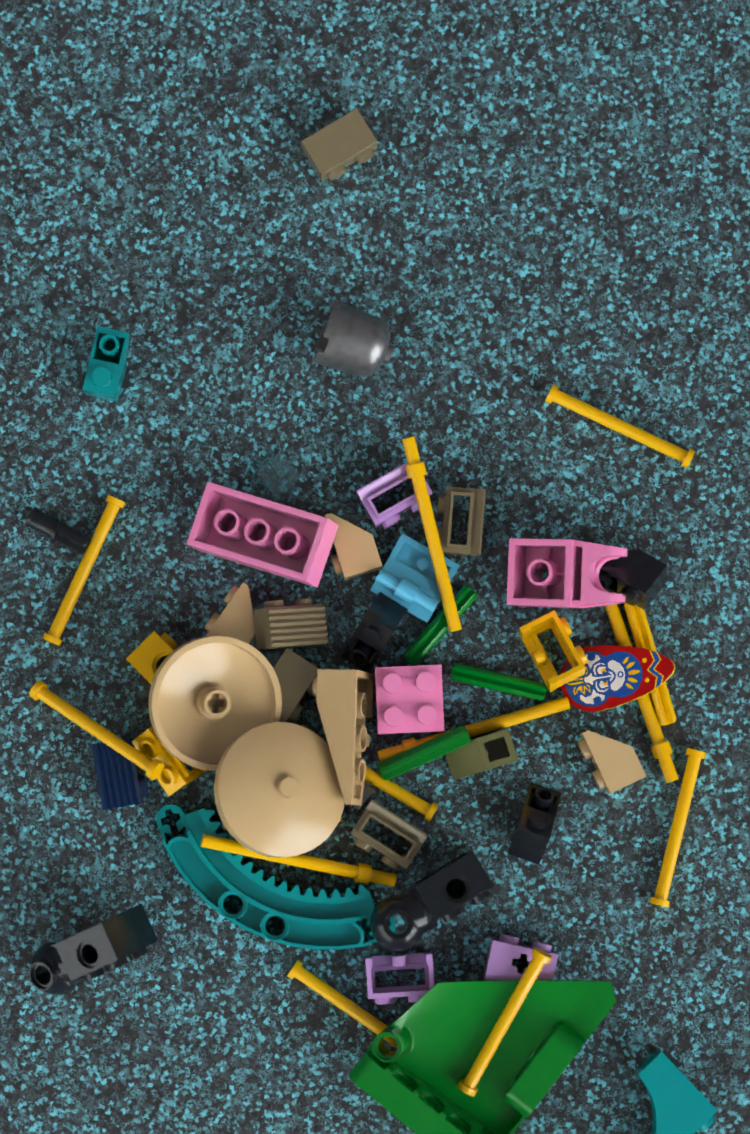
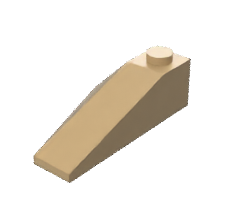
(344, 703)

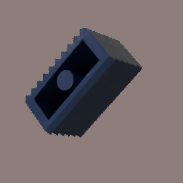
(117, 778)

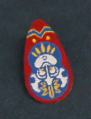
(616, 676)

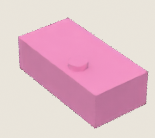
(262, 534)

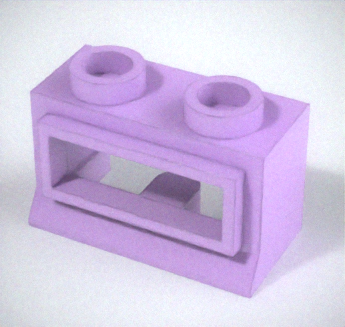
(381, 485)
(387, 995)

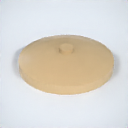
(210, 696)
(278, 790)

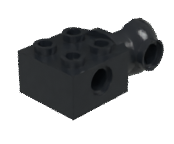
(428, 901)
(80, 957)

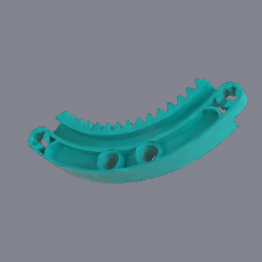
(309, 919)

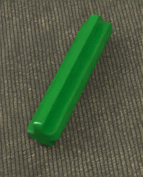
(437, 628)
(498, 681)
(424, 753)

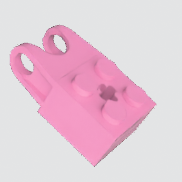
(571, 578)

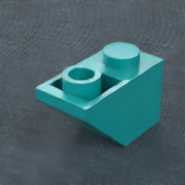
(107, 364)

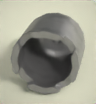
(353, 341)

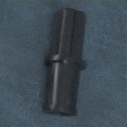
(58, 531)

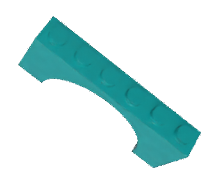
(674, 1100)

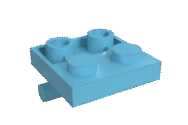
(411, 579)

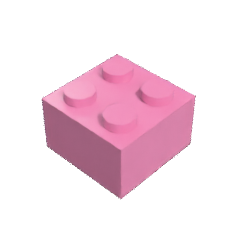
(409, 699)

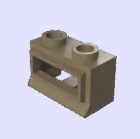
(475, 521)
(394, 823)

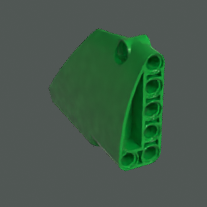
(446, 1033)

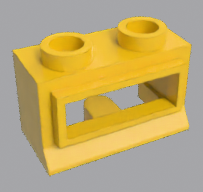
(561, 631)
(174, 774)

